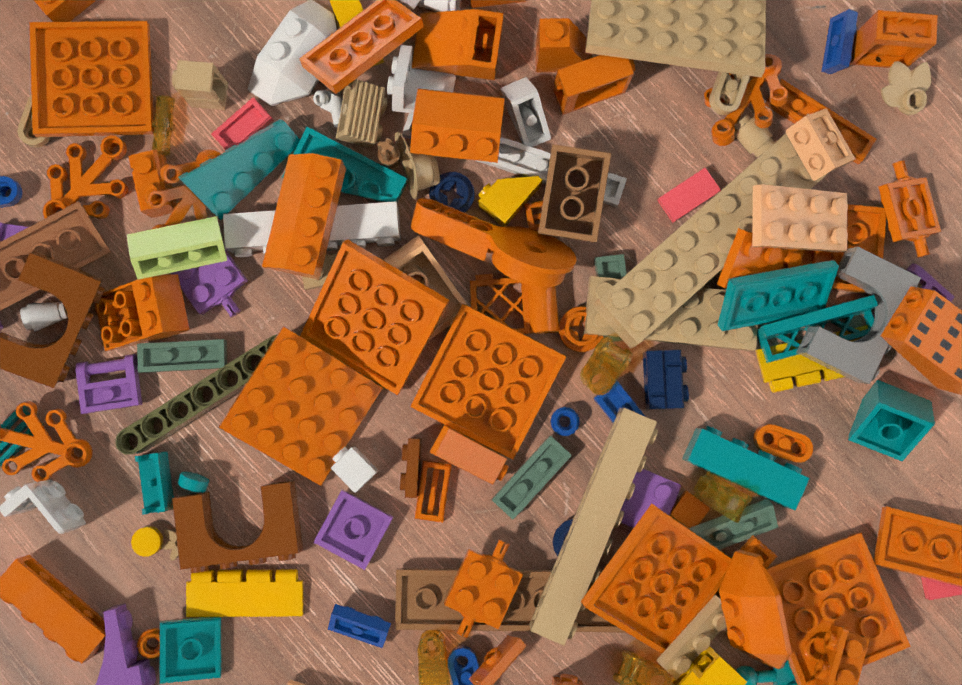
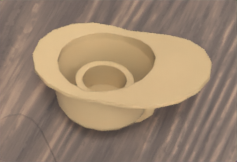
(419, 168)

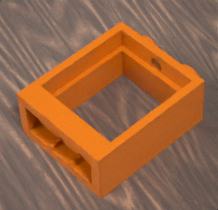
(894, 38)
(592, 81)

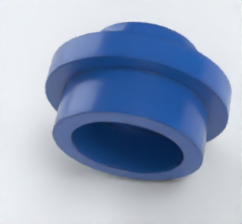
(574, 421)

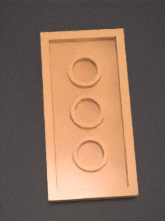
(799, 218)

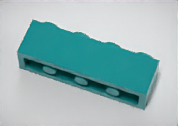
(745, 468)

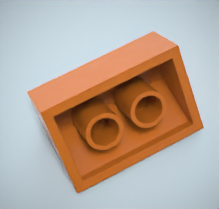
(457, 125)

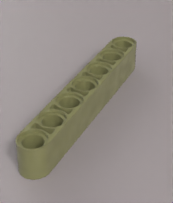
(194, 400)

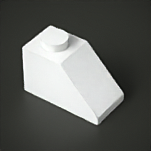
(526, 112)

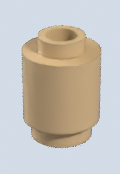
(753, 138)

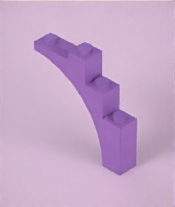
(121, 652)

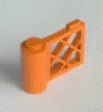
(539, 304)

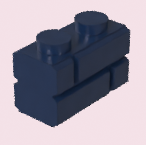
(664, 379)

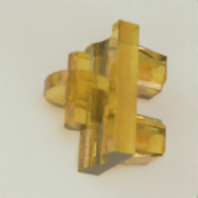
(721, 496)

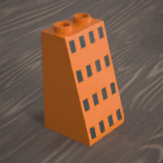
(929, 337)

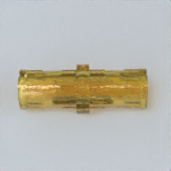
(163, 124)

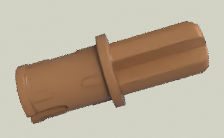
(388, 154)

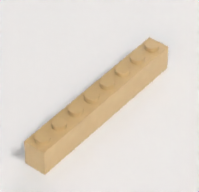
(593, 525)

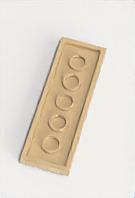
(690, 324)

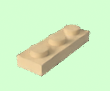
(693, 639)

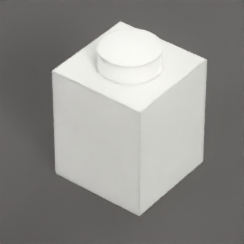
(353, 468)

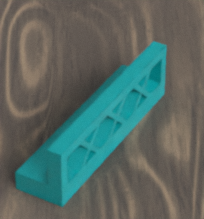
(813, 319)

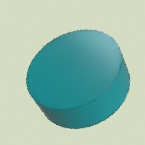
(193, 482)

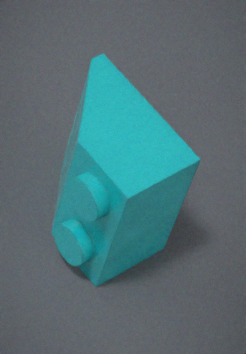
(891, 420)

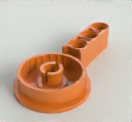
(516, 250)

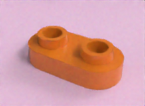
(781, 443)

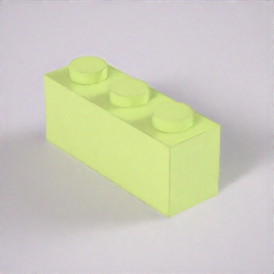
(176, 247)

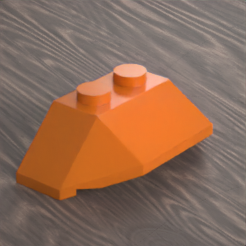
(754, 611)

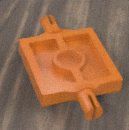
(909, 209)
(483, 588)

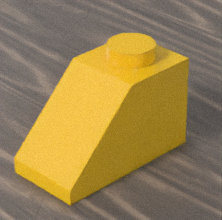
(507, 197)

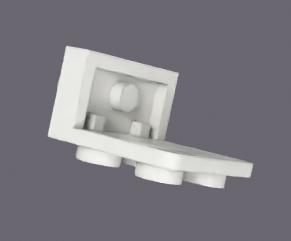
(407, 80)
(50, 501)

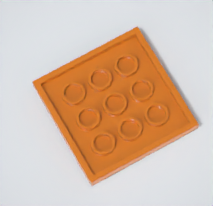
(91, 78)
(373, 317)
(488, 381)
(300, 406)
(657, 580)
(839, 589)

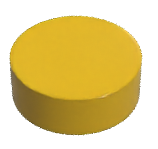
(147, 541)

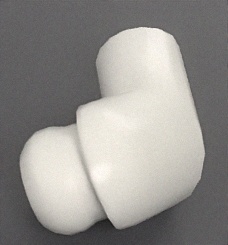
(330, 103)

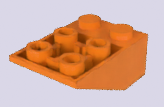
(459, 43)
(142, 312)

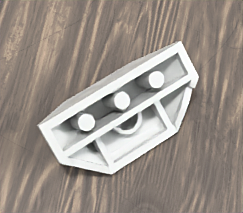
(277, 69)

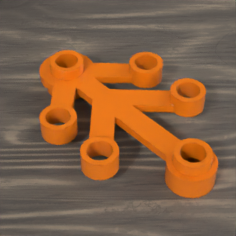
(753, 95)
(81, 183)
(187, 197)
(42, 443)

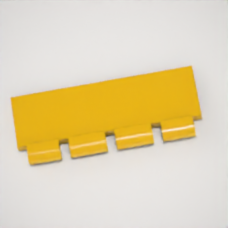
(804, 370)
(245, 598)

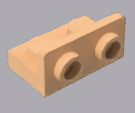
(819, 144)

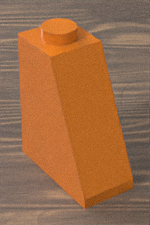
(559, 45)
(469, 455)

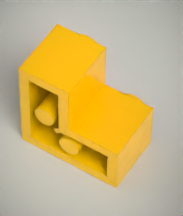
(710, 669)

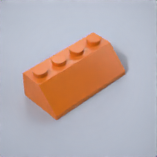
(304, 215)

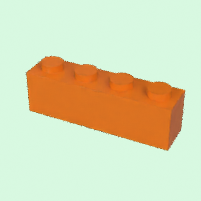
(53, 608)

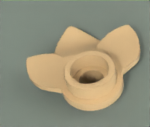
(907, 84)

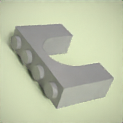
(862, 357)

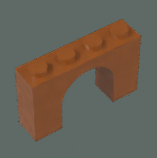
(77, 292)
(202, 546)

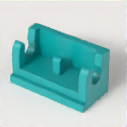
(155, 482)

